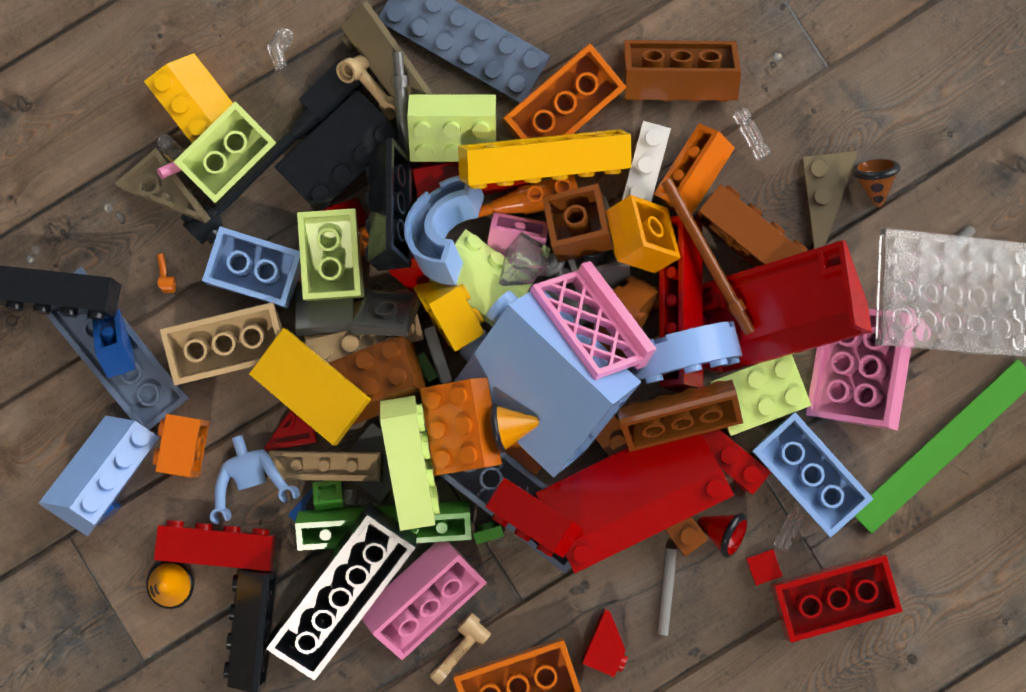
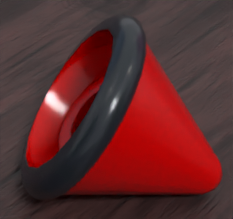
(725, 531)

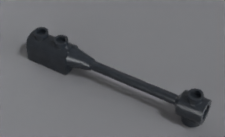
(318, 104)

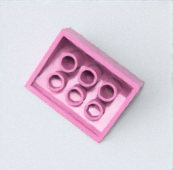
(859, 381)

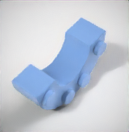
(431, 221)
(690, 349)

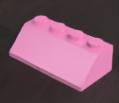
(422, 598)

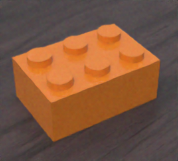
(459, 426)

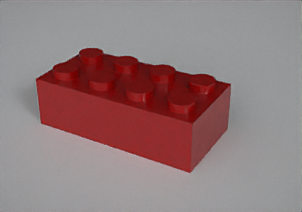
(836, 598)

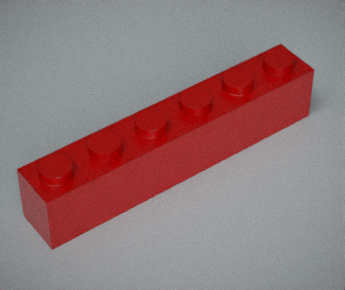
(681, 301)

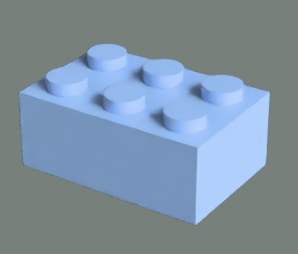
(253, 267)

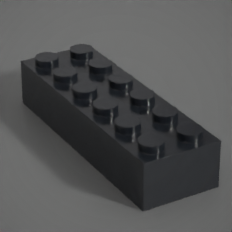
(341, 591)

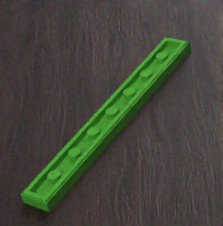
(944, 446)

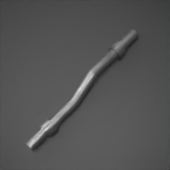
(399, 82)

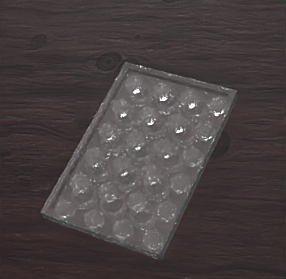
(951, 293)

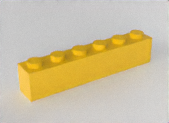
(544, 157)

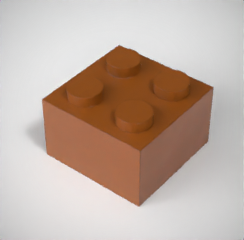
(577, 223)

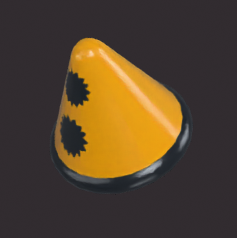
(509, 426)
(170, 584)

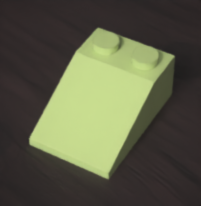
(330, 255)

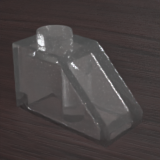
(524, 261)

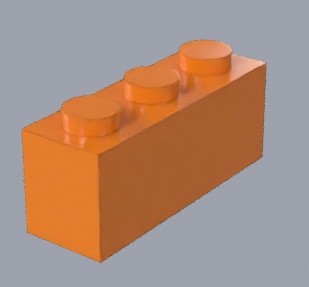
(696, 167)

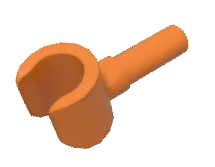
(165, 283)

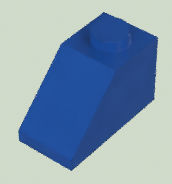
(113, 345)

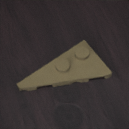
(824, 187)
(167, 192)

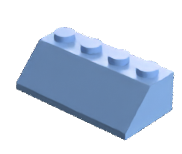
(99, 472)
(812, 474)

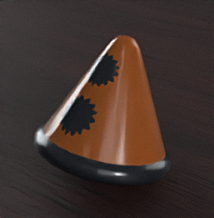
(876, 178)

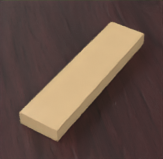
(328, 465)

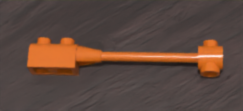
(525, 200)

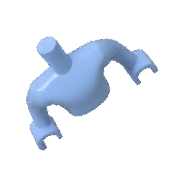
(248, 471)

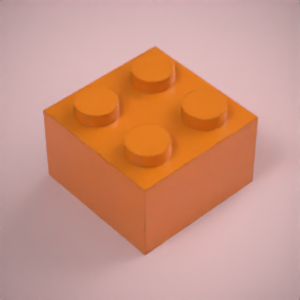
(181, 446)

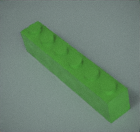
(327, 527)

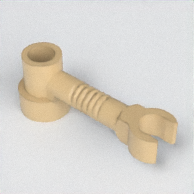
(355, 69)
(473, 633)

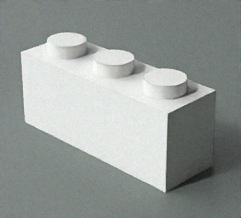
(646, 161)

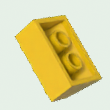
(189, 95)

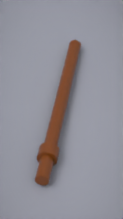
(735, 306)

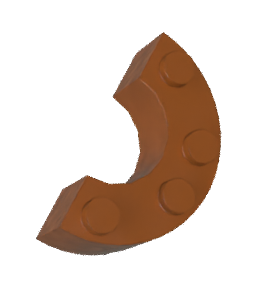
(639, 299)

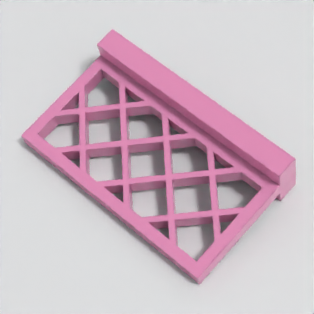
(609, 314)

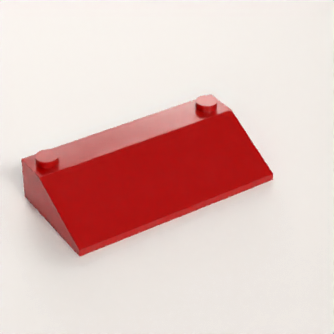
(792, 305)
(636, 496)

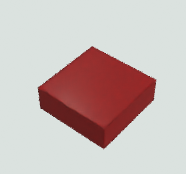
(764, 567)

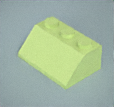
(224, 152)
(482, 273)

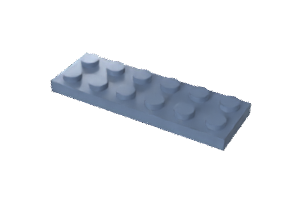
(468, 43)
(143, 392)

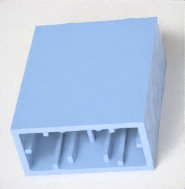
(542, 376)

